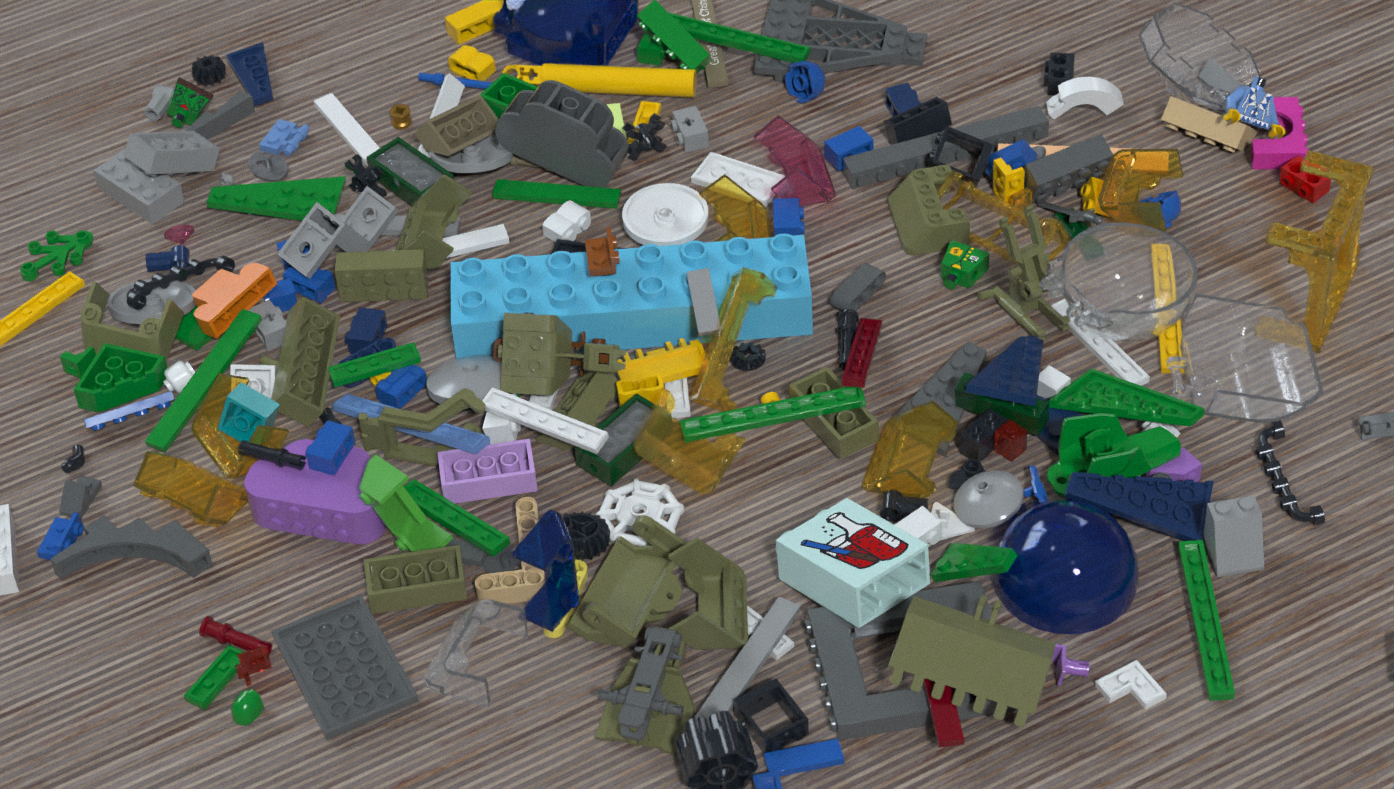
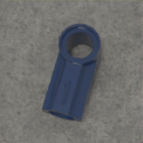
(162, 261)

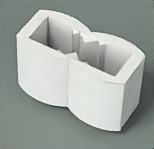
(567, 222)

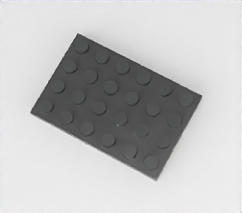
(344, 666)

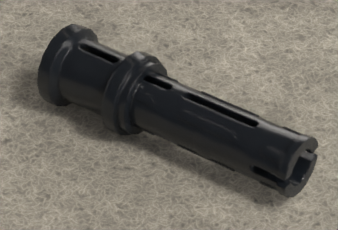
(847, 333)

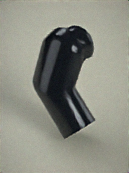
(75, 461)

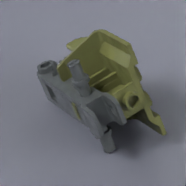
(650, 696)

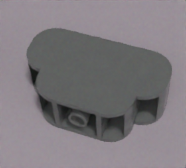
(564, 133)

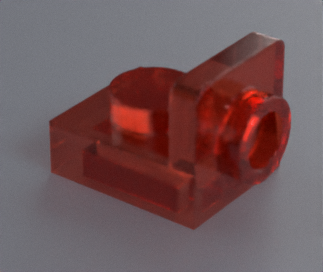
(252, 662)

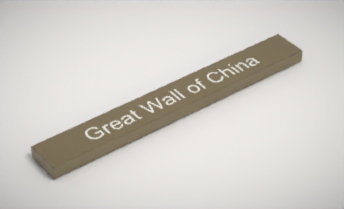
(715, 70)

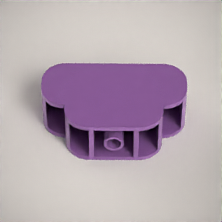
(312, 500)

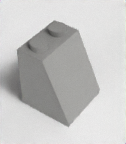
(1234, 536)

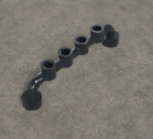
(137, 296)
(1281, 484)

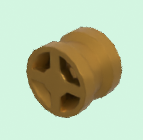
(400, 116)

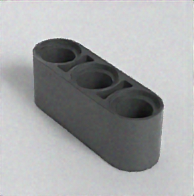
(858, 288)

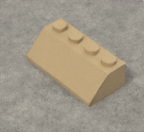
(1207, 124)

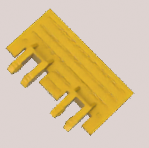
(669, 363)

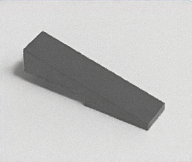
(230, 113)

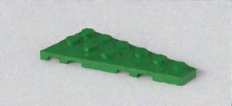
(281, 198)

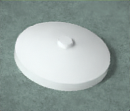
(665, 215)

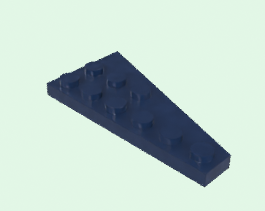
(1012, 374)
(1154, 502)

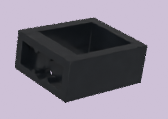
(965, 141)
(762, 698)

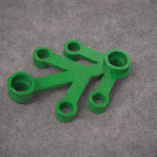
(79, 241)

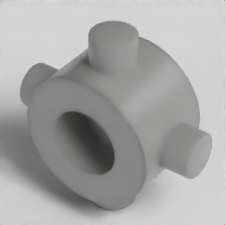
(226, 179)

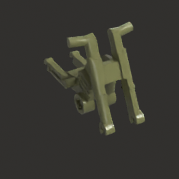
(1029, 272)

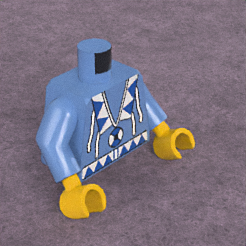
(1254, 108)

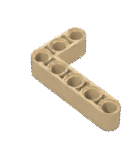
(517, 584)

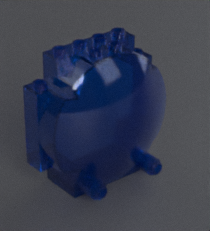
(566, 29)

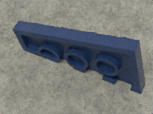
(252, 72)

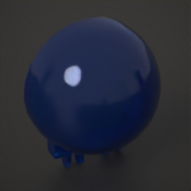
(1070, 567)

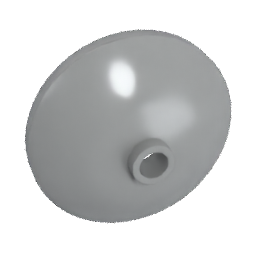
(988, 499)

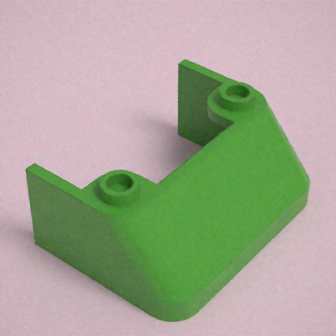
(385, 492)

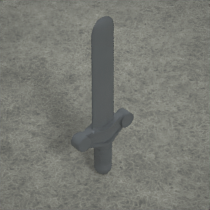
(1088, 216)

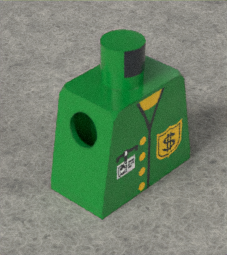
(963, 265)

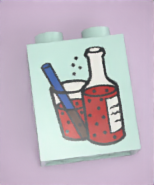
(853, 562)

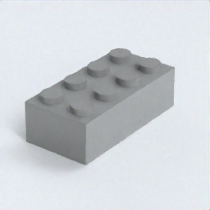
(171, 152)
(143, 194)

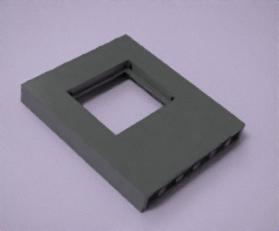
(852, 709)

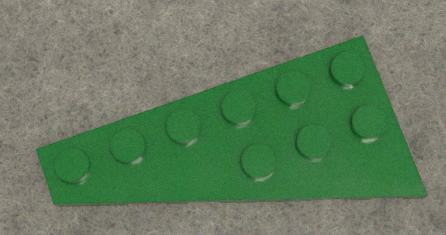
(1104, 393)

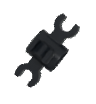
(644, 136)
(364, 176)

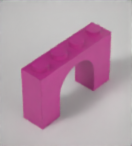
(1278, 152)

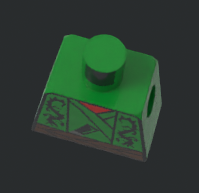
(187, 103)

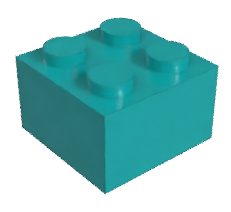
(245, 411)

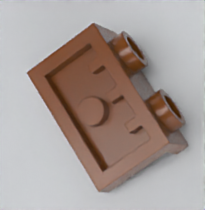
(601, 255)

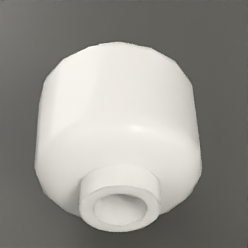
(178, 376)

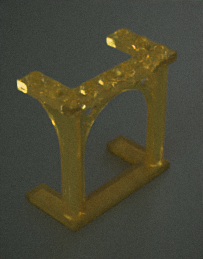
(1327, 271)

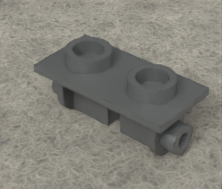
(1376, 425)

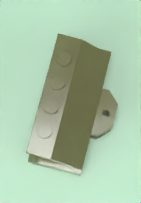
(630, 587)

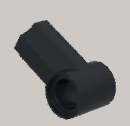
(896, 505)

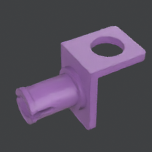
(1068, 666)

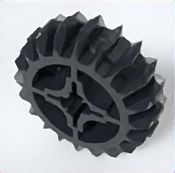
(588, 533)

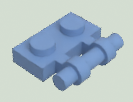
(284, 137)

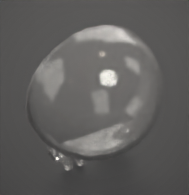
(1124, 280)

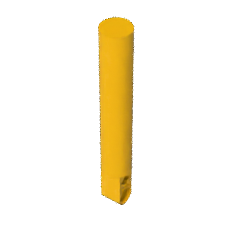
(613, 79)

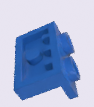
(60, 536)

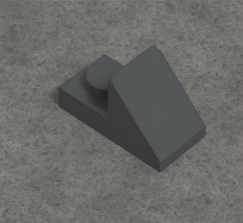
(79, 495)

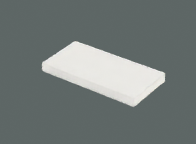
(751, 178)

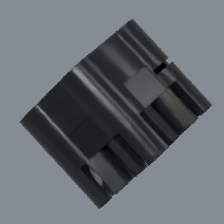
(716, 756)

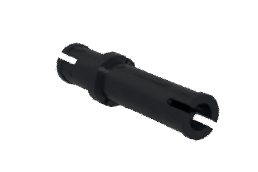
(279, 457)

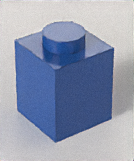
(282, 295)

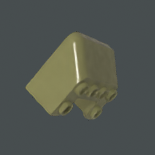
(920, 216)

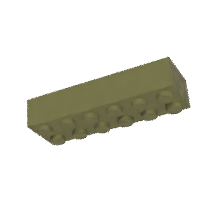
(304, 360)

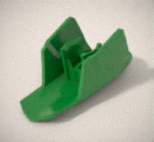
(1101, 447)

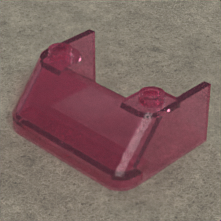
(802, 163)

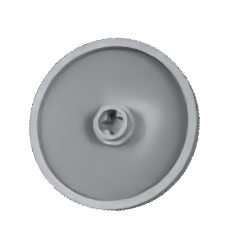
(478, 157)
(177, 291)
(472, 372)

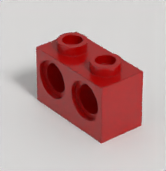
(1303, 184)

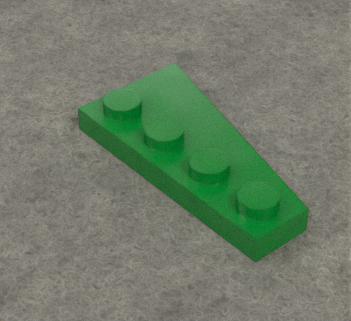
(972, 561)

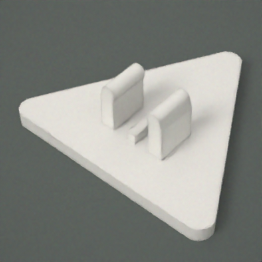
(950, 522)

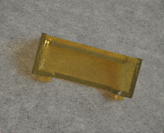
(908, 451)
(694, 463)

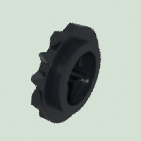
(754, 360)

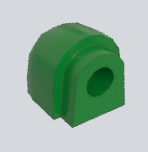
(246, 707)

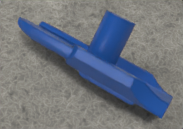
(1037, 487)

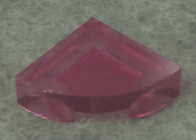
(179, 233)

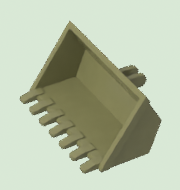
(972, 657)

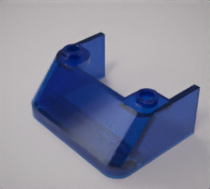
(552, 551)

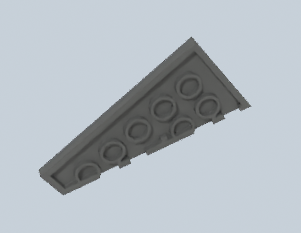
(942, 384)

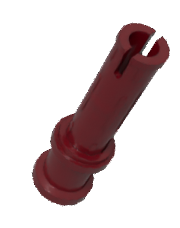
(226, 634)

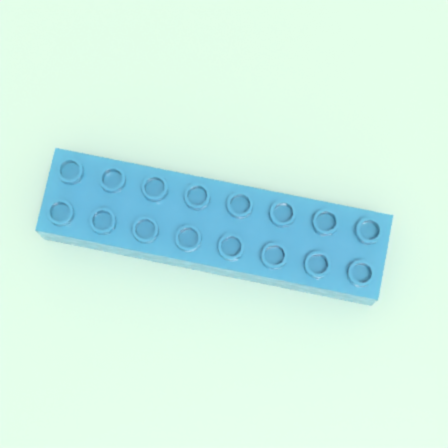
(639, 304)

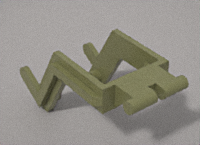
(381, 432)

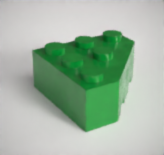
(119, 377)

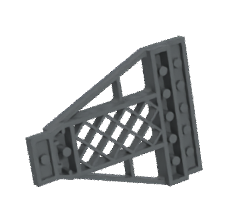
(793, 23)

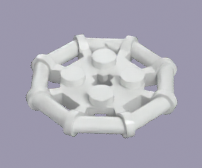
(644, 497)

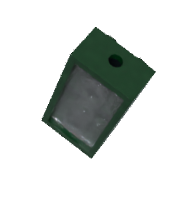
(406, 169)
(618, 452)

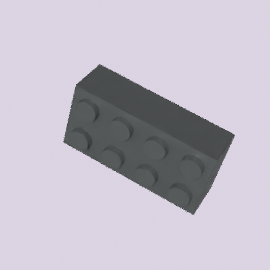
(1067, 168)

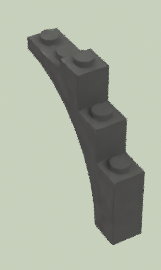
(136, 540)

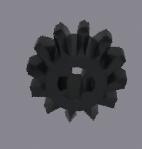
(208, 70)

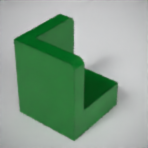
(77, 364)

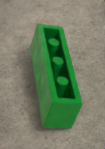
(673, 37)

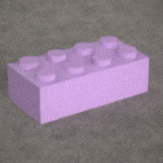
(491, 473)

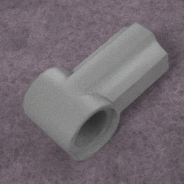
(159, 102)

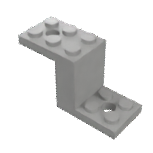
(325, 230)

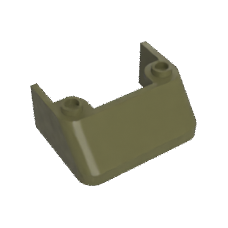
(429, 219)
(153, 336)
(721, 598)

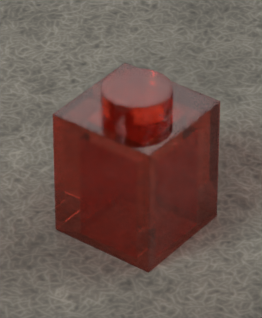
(1010, 440)

